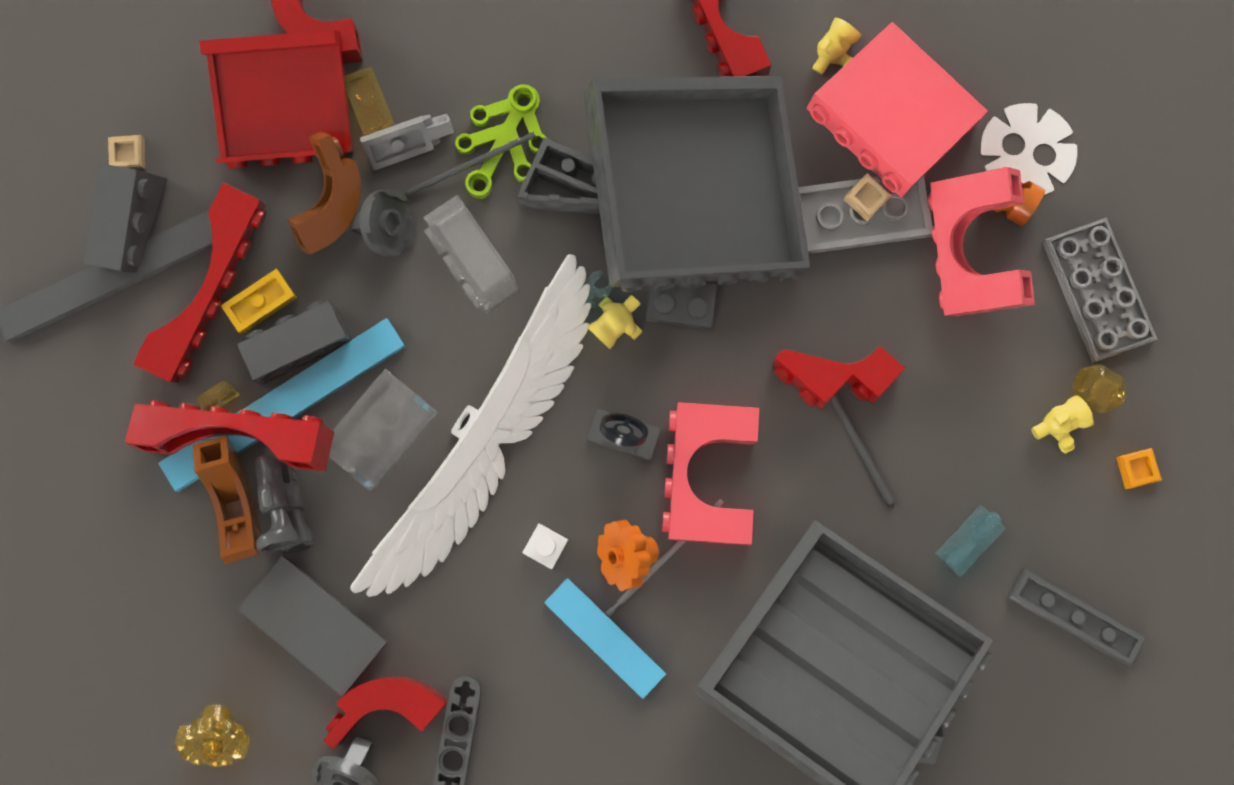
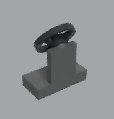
(623, 434)

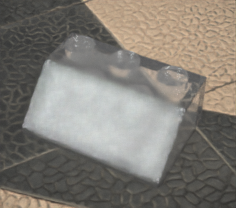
(379, 429)

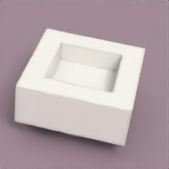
(545, 546)

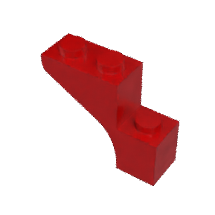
(822, 378)

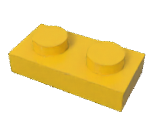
(259, 301)

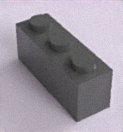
(293, 342)

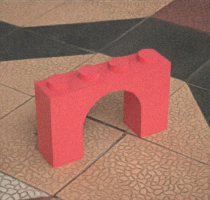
(954, 207)
(694, 428)

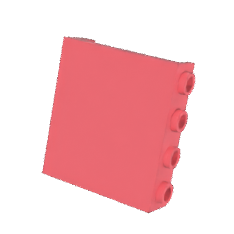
(895, 109)

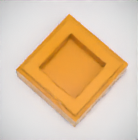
(1138, 468)

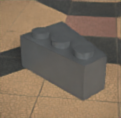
(560, 181)
(122, 217)

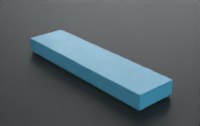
(605, 638)

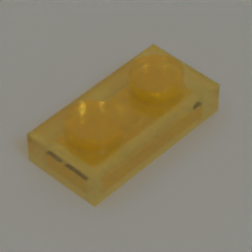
(368, 101)

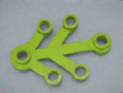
(502, 135)

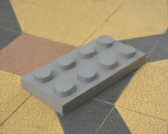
(835, 225)

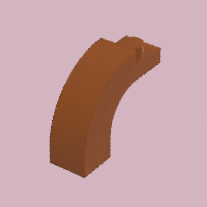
(338, 202)
(231, 497)

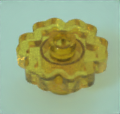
(212, 738)

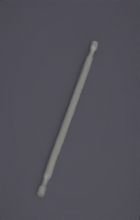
(653, 569)

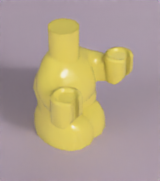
(835, 44)
(615, 321)
(1062, 420)

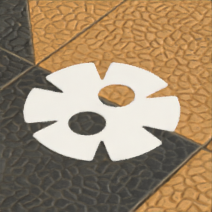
(1048, 131)

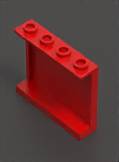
(276, 95)

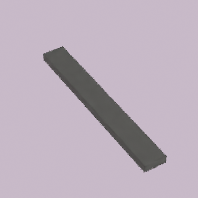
(97, 283)

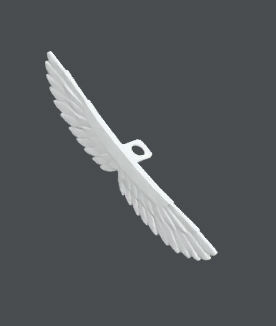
(473, 466)

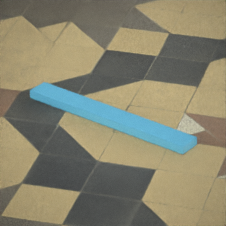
(301, 392)

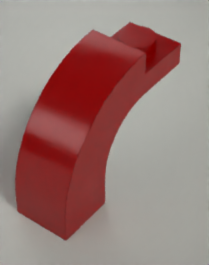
(294, 20)
(395, 693)

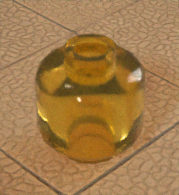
(1100, 387)

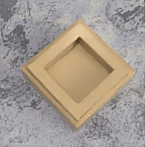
(127, 151)
(867, 197)

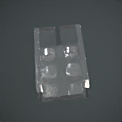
(470, 255)

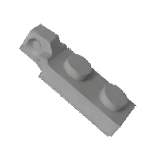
(405, 140)

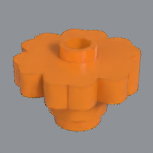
(626, 554)

